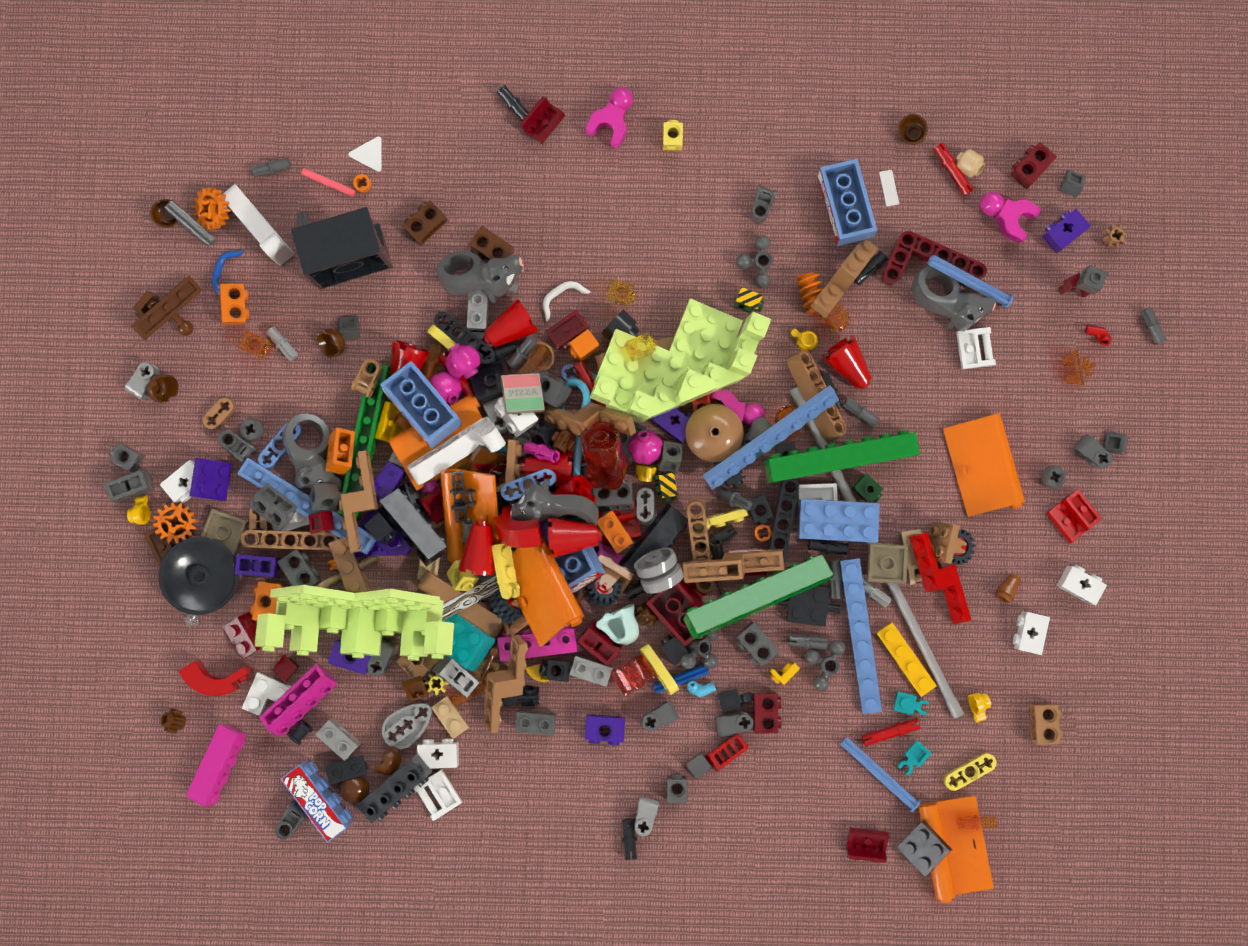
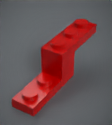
(940, 578)

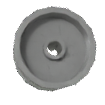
(658, 570)

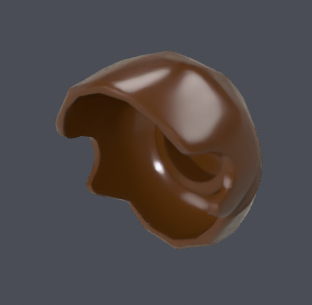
(913, 129)
(161, 216)
(331, 342)
(162, 387)
(390, 762)
(354, 789)

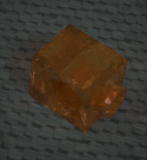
(837, 318)
(249, 339)

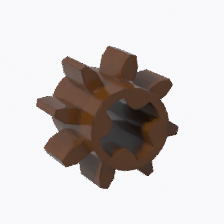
(563, 441)
(645, 615)
(173, 720)

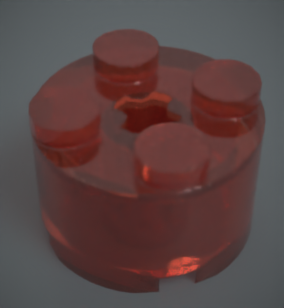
(601, 444)
(608, 477)
(633, 674)

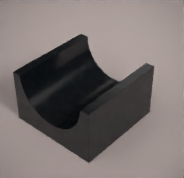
(341, 248)

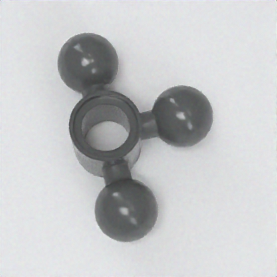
(744, 261)
(812, 657)
(709, 660)

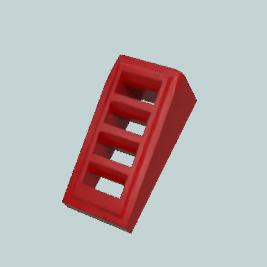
(712, 760)

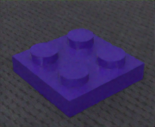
(210, 479)

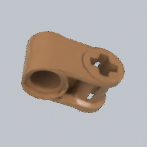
(366, 379)

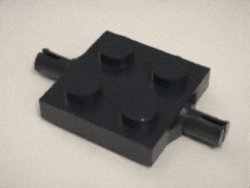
(810, 607)

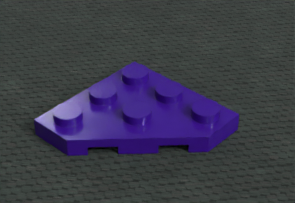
(395, 548)

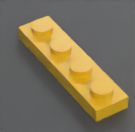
(906, 659)

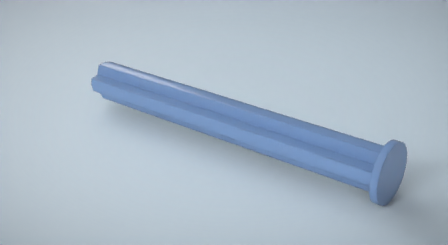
(971, 281)
(880, 774)

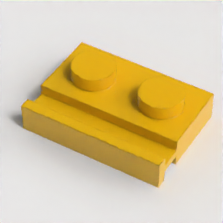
(386, 427)

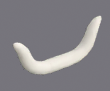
(556, 291)

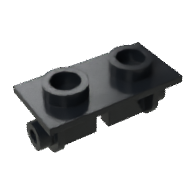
(412, 494)
(528, 698)
(346, 769)

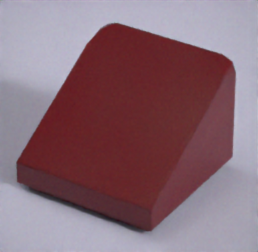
(321, 522)
(285, 668)

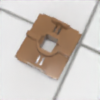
(415, 670)

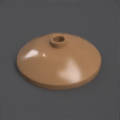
(712, 447)

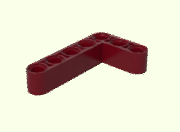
(933, 249)

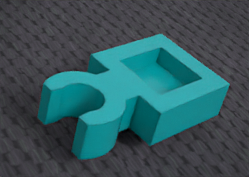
(907, 703)
(916, 755)

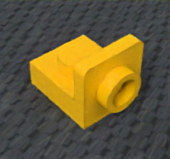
(787, 672)

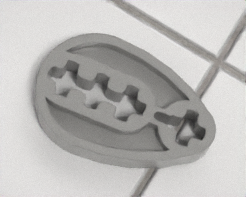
(411, 735)

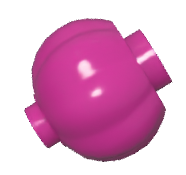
(462, 361)
(447, 386)
(645, 447)

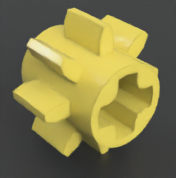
(432, 681)

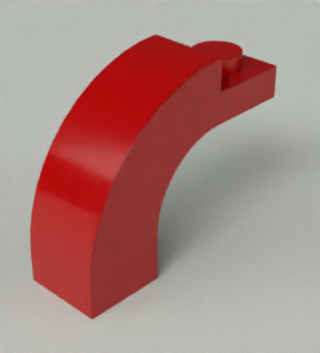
(518, 533)
(202, 681)

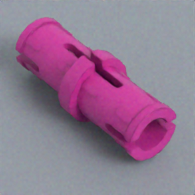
(541, 452)

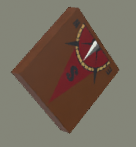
(487, 462)

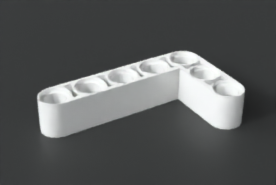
(267, 237)
(456, 448)

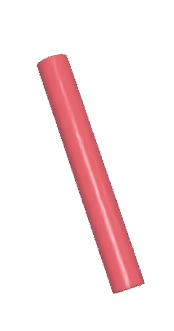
(328, 182)

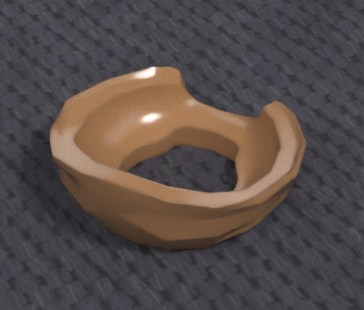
(550, 357)

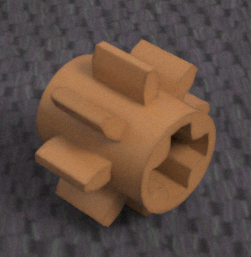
(1110, 241)

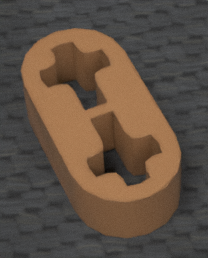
(223, 416)
(254, 522)

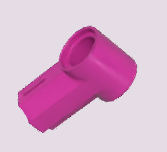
(607, 551)

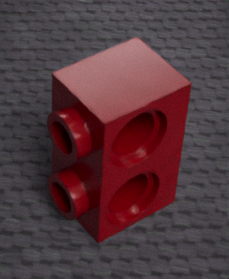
(1034, 166)
(599, 643)
(761, 713)

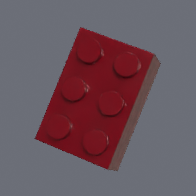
(672, 608)

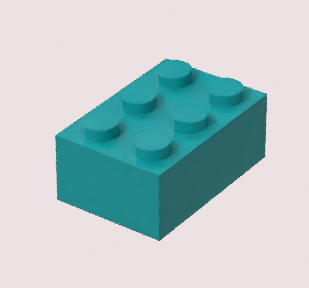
(469, 643)

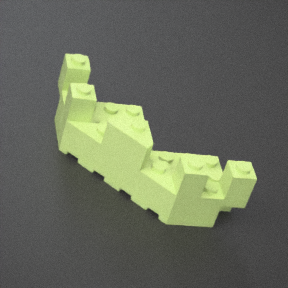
(699, 362)
(360, 617)

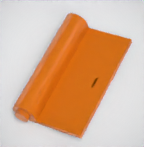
(410, 446)
(989, 465)
(484, 508)
(544, 593)
(965, 867)

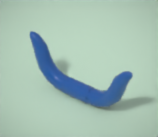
(219, 265)

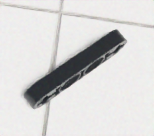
(465, 338)

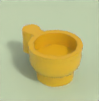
(805, 340)
(645, 472)
(140, 513)
(978, 704)

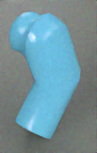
(700, 690)

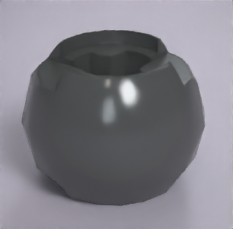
(245, 433)
(1057, 482)

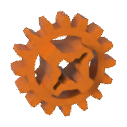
(211, 208)
(183, 525)

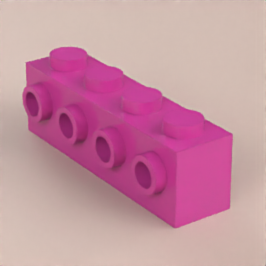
(561, 643)
(298, 700)
(216, 765)

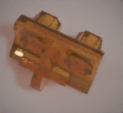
(1074, 359)

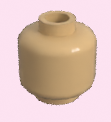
(970, 163)

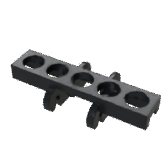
(461, 507)

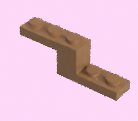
(844, 277)
(587, 416)
(513, 468)
(358, 502)
(733, 566)
(348, 567)
(505, 683)

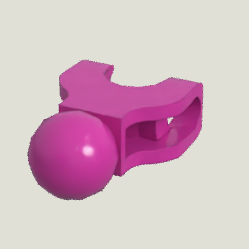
(612, 116)
(1008, 214)
(746, 413)

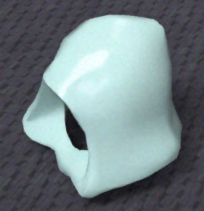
(620, 625)

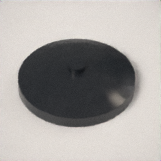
(198, 575)

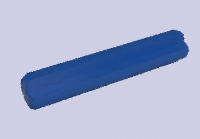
(684, 677)

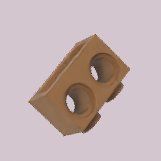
(1039, 724)

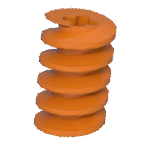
(809, 289)

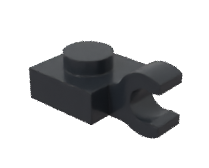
(731, 700)

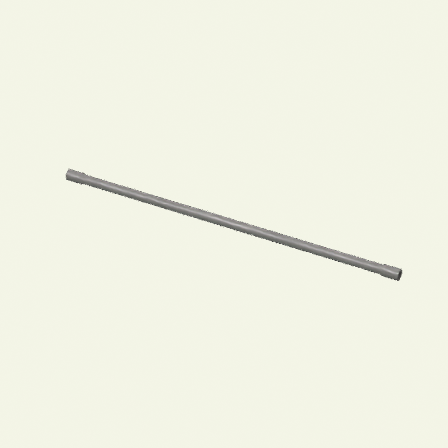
(951, 701)

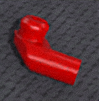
(1100, 333)

